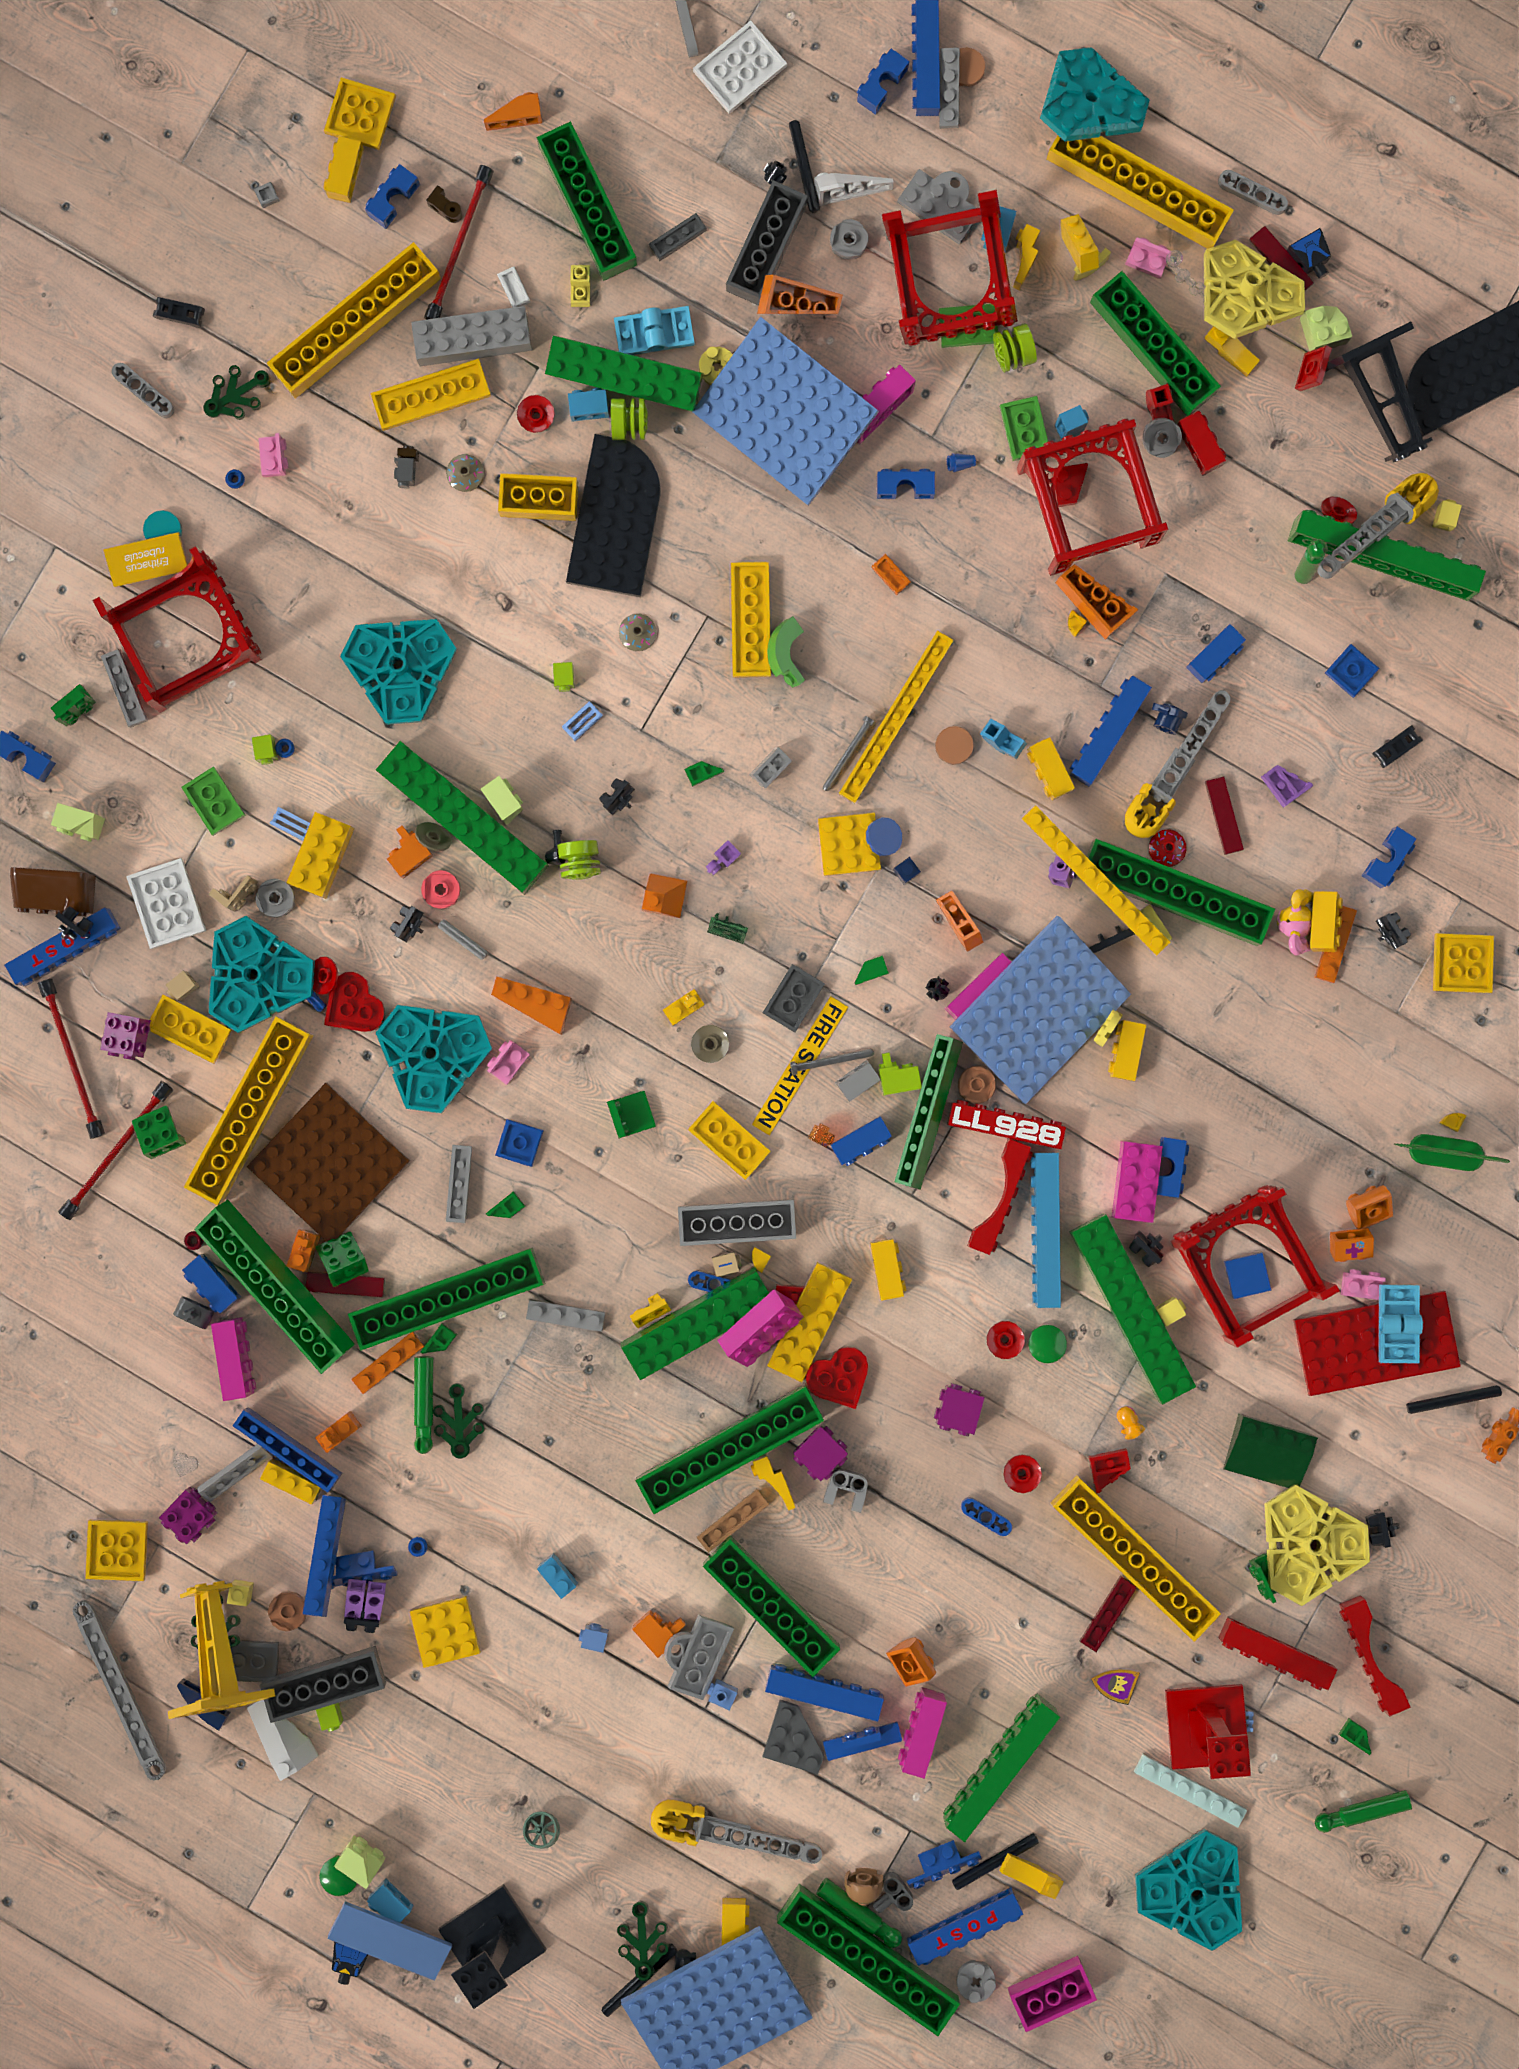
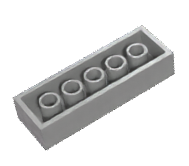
(471, 336)
(736, 1222)

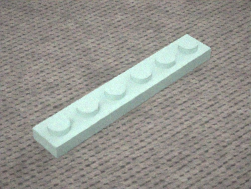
(1190, 1790)

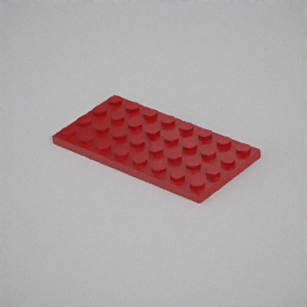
(1343, 1346)

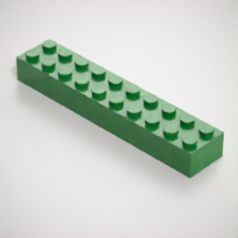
(1392, 556)
(462, 817)
(1182, 893)
(274, 1286)
(446, 1299)
(1132, 1309)
(729, 1449)
(868, 1960)

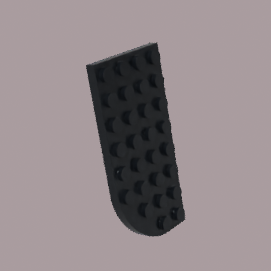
(1466, 370)
(615, 519)

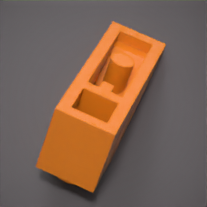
(519, 112)
(960, 921)

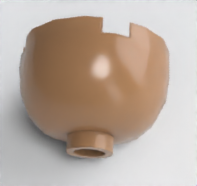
(863, 1885)

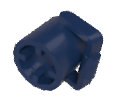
(1168, 718)

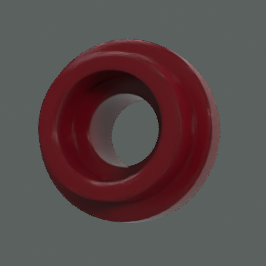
(188, 1243)

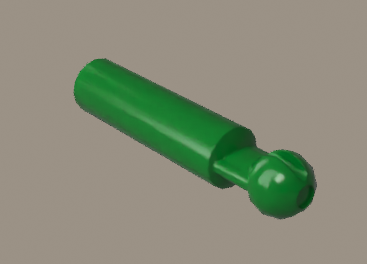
(1310, 561)
(423, 1403)
(1364, 1811)
(858, 1913)

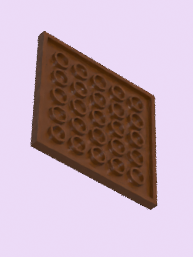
(328, 1163)

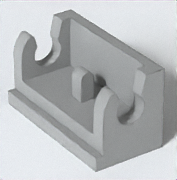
(770, 767)
(858, 1080)

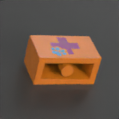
(1351, 1244)

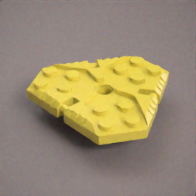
(1247, 292)
(1296, 1521)

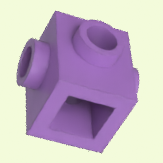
(1061, 874)

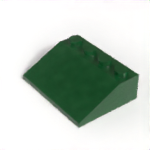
(1269, 1451)

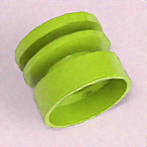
(1018, 347)
(628, 419)
(579, 859)

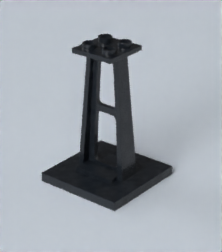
(1384, 347)
(491, 1944)

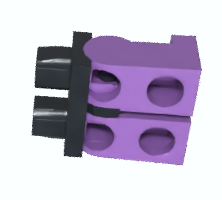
(360, 1612)

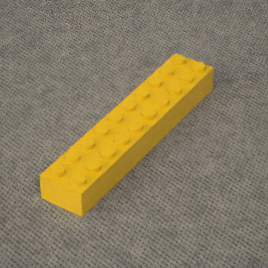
(1143, 187)
(354, 320)
(248, 1111)
(1135, 1558)

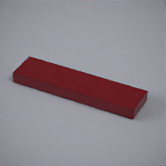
(1276, 253)
(1224, 815)
(357, 1286)
(1108, 1614)

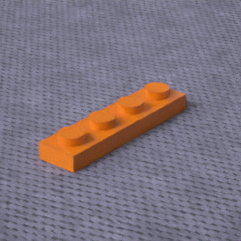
(1331, 961)
(388, 1362)

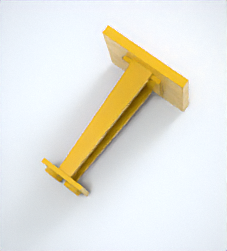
(216, 1663)

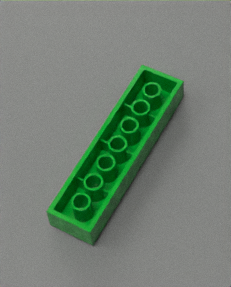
(587, 201)
(1154, 343)
(624, 373)
(693, 1324)
(771, 1606)
(1000, 1767)

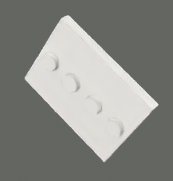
(739, 67)
(166, 903)

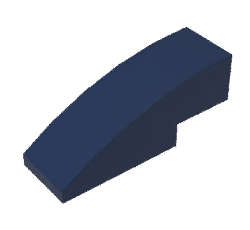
(192, 1693)

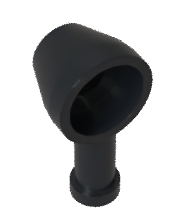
(552, 855)

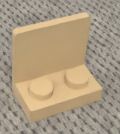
(236, 900)

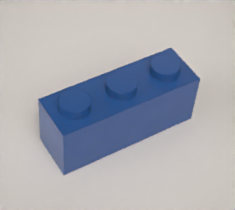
(1216, 654)
(861, 1141)
(210, 1284)

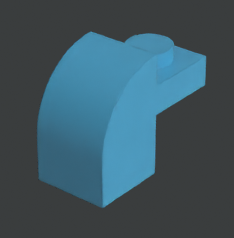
(1002, 740)

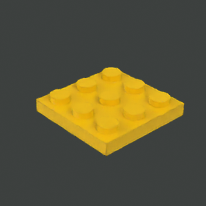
(360, 113)
(845, 845)
(1463, 963)
(116, 1550)
(445, 1631)

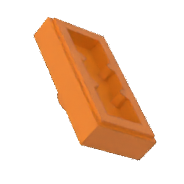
(891, 574)

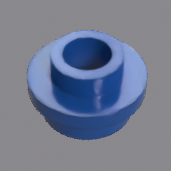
(235, 473)
(279, 745)
(415, 1552)

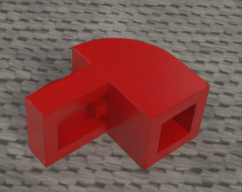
(1159, 401)

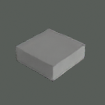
(266, 195)

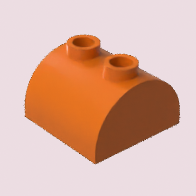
(1370, 1207)
(912, 1662)

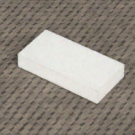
(513, 287)

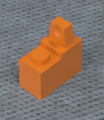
(410, 855)
(303, 1250)
(338, 1431)
(655, 1633)

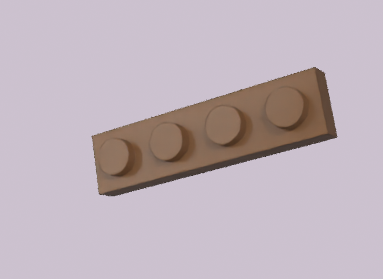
(732, 1520)

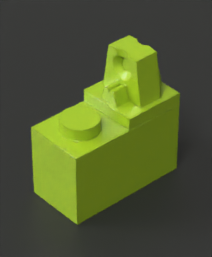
(898, 1080)

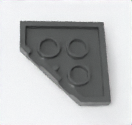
(792, 1740)

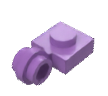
(726, 854)

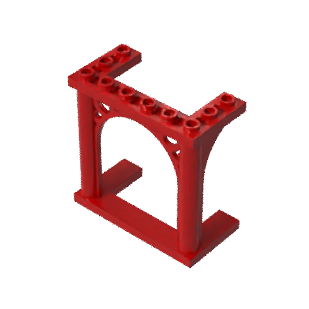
(1005, 307)
(1120, 435)
(198, 571)
(1270, 1201)

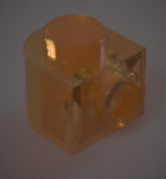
(821, 1135)

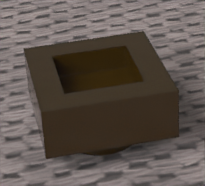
(408, 452)

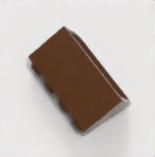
(52, 890)

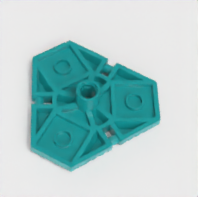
(1085, 96)
(400, 693)
(282, 976)
(458, 1044)
(1204, 1865)

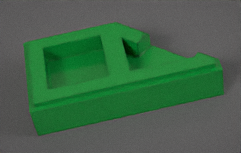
(701, 772)
(872, 969)
(507, 1207)
(440, 1339)
(1356, 1735)

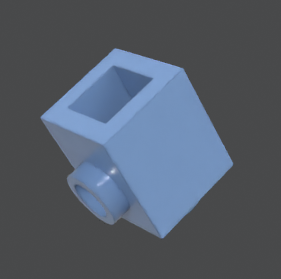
(593, 1637)
(722, 1694)

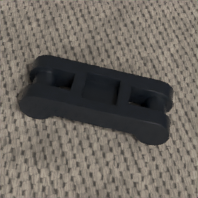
(178, 312)
(1397, 746)

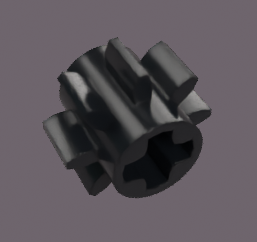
(775, 171)
(937, 988)

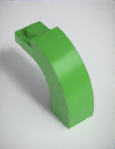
(779, 651)

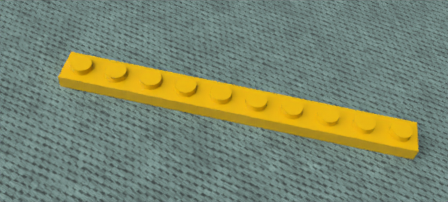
(896, 717)
(1095, 880)

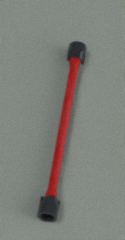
(482, 179)
(48, 991)
(71, 1206)

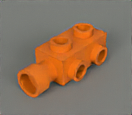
(1500, 1437)

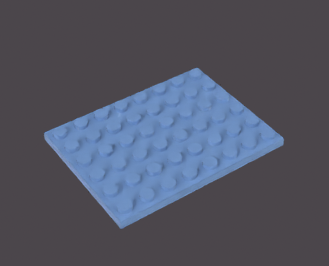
(785, 411)
(1040, 1010)
(718, 2006)

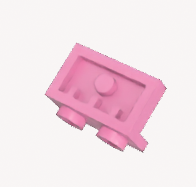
(1147, 257)
(272, 456)
(508, 1061)
(1361, 1285)

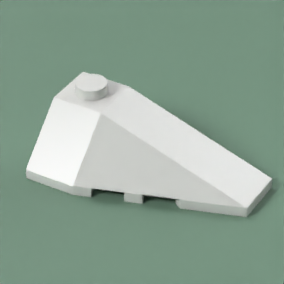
(842, 187)
(282, 1741)

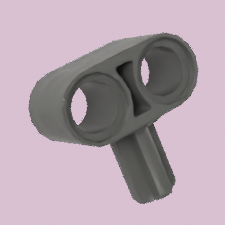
(193, 1312)
(893, 1894)

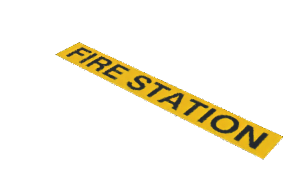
(807, 1051)

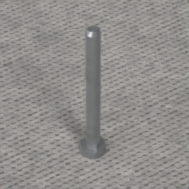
(848, 753)
(830, 1060)

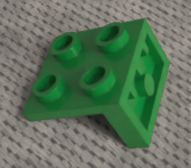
(73, 705)
(631, 1114)
(157, 1133)
(342, 1259)
(1260, 1572)

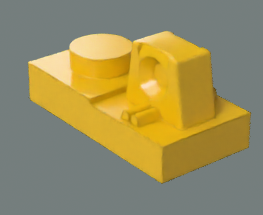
(683, 1007)
(656, 1309)

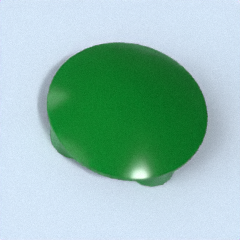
(1047, 1344)
(335, 1881)

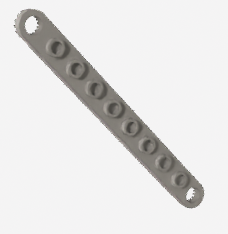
(119, 1690)

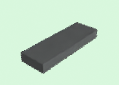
(677, 237)

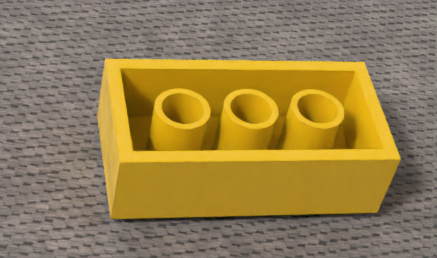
(538, 497)
(320, 855)

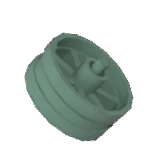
(541, 1830)

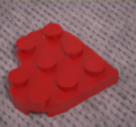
(352, 1005)
(839, 1378)

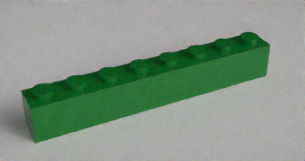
(928, 1111)

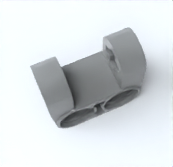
(847, 1484)

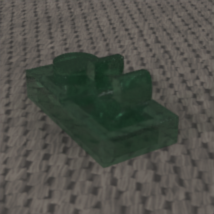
(727, 929)

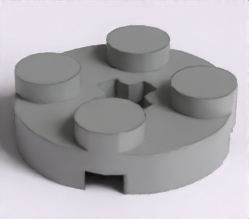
(858, 234)
(1152, 432)
(269, 907)
(978, 1970)

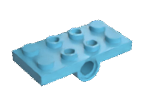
(654, 330)
(1399, 1323)

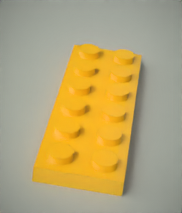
(430, 394)
(750, 619)
(818, 1306)

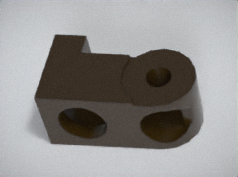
(447, 209)

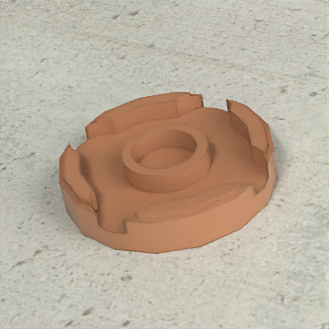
(971, 67)
(954, 745)
(976, 1084)
(287, 1611)

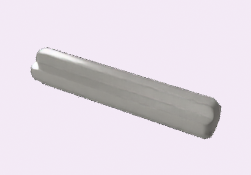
(462, 939)

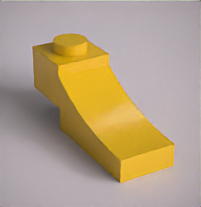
(1028, 254)
(1232, 351)
(763, 1469)
(1032, 1875)

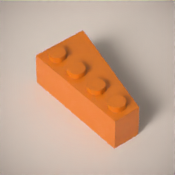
(793, 297)
(1095, 601)
(541, 1005)

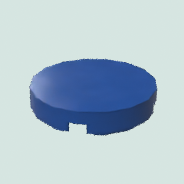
(884, 836)

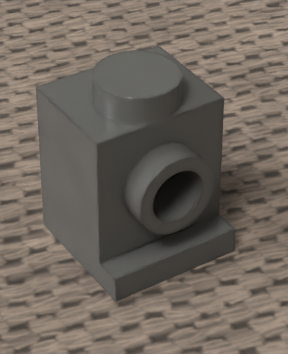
(405, 472)

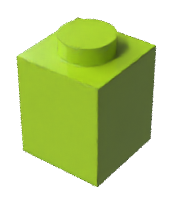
(563, 676)
(264, 749)
(330, 1717)

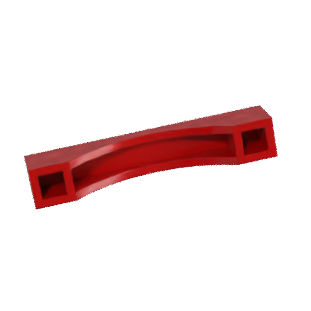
(1014, 1158)
(1359, 1619)

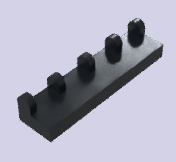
(1104, 943)

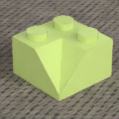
(1325, 327)
(503, 801)
(77, 821)
(360, 1861)

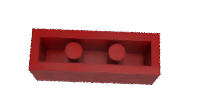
(1201, 442)

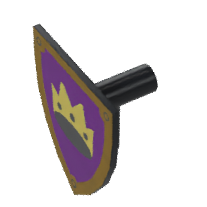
(1117, 1684)

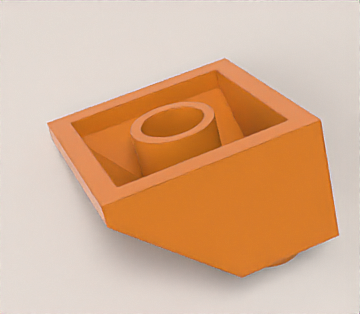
(664, 895)

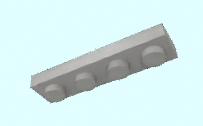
(949, 87)
(124, 688)
(459, 1183)
(565, 1315)
(234, 1472)

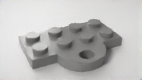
(936, 197)
(698, 1656)

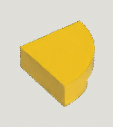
(1075, 623)
(1453, 1121)
(760, 1259)

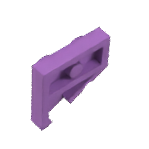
(1284, 785)

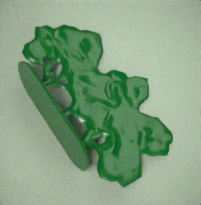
(1448, 1152)

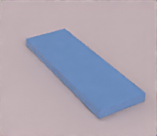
(389, 1940)

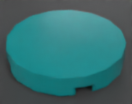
(161, 524)

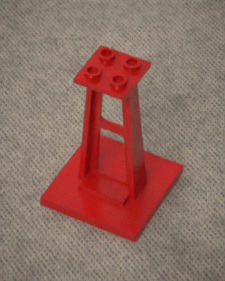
(1208, 1730)

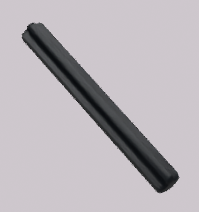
(804, 166)
(1453, 1399)
(994, 1862)
(633, 1985)

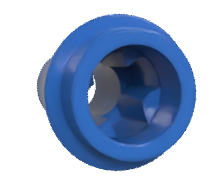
(959, 462)

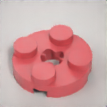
(448, 881)

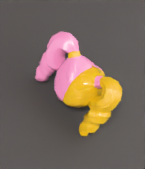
(1300, 921)

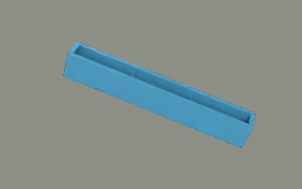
(1047, 1230)

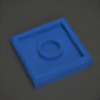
(1351, 670)
(519, 1143)
(1247, 1275)

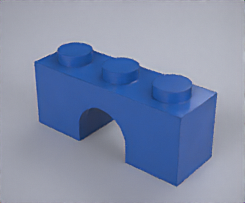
(891, 67)
(399, 182)
(921, 481)
(37, 764)
(1399, 844)
(1175, 1151)

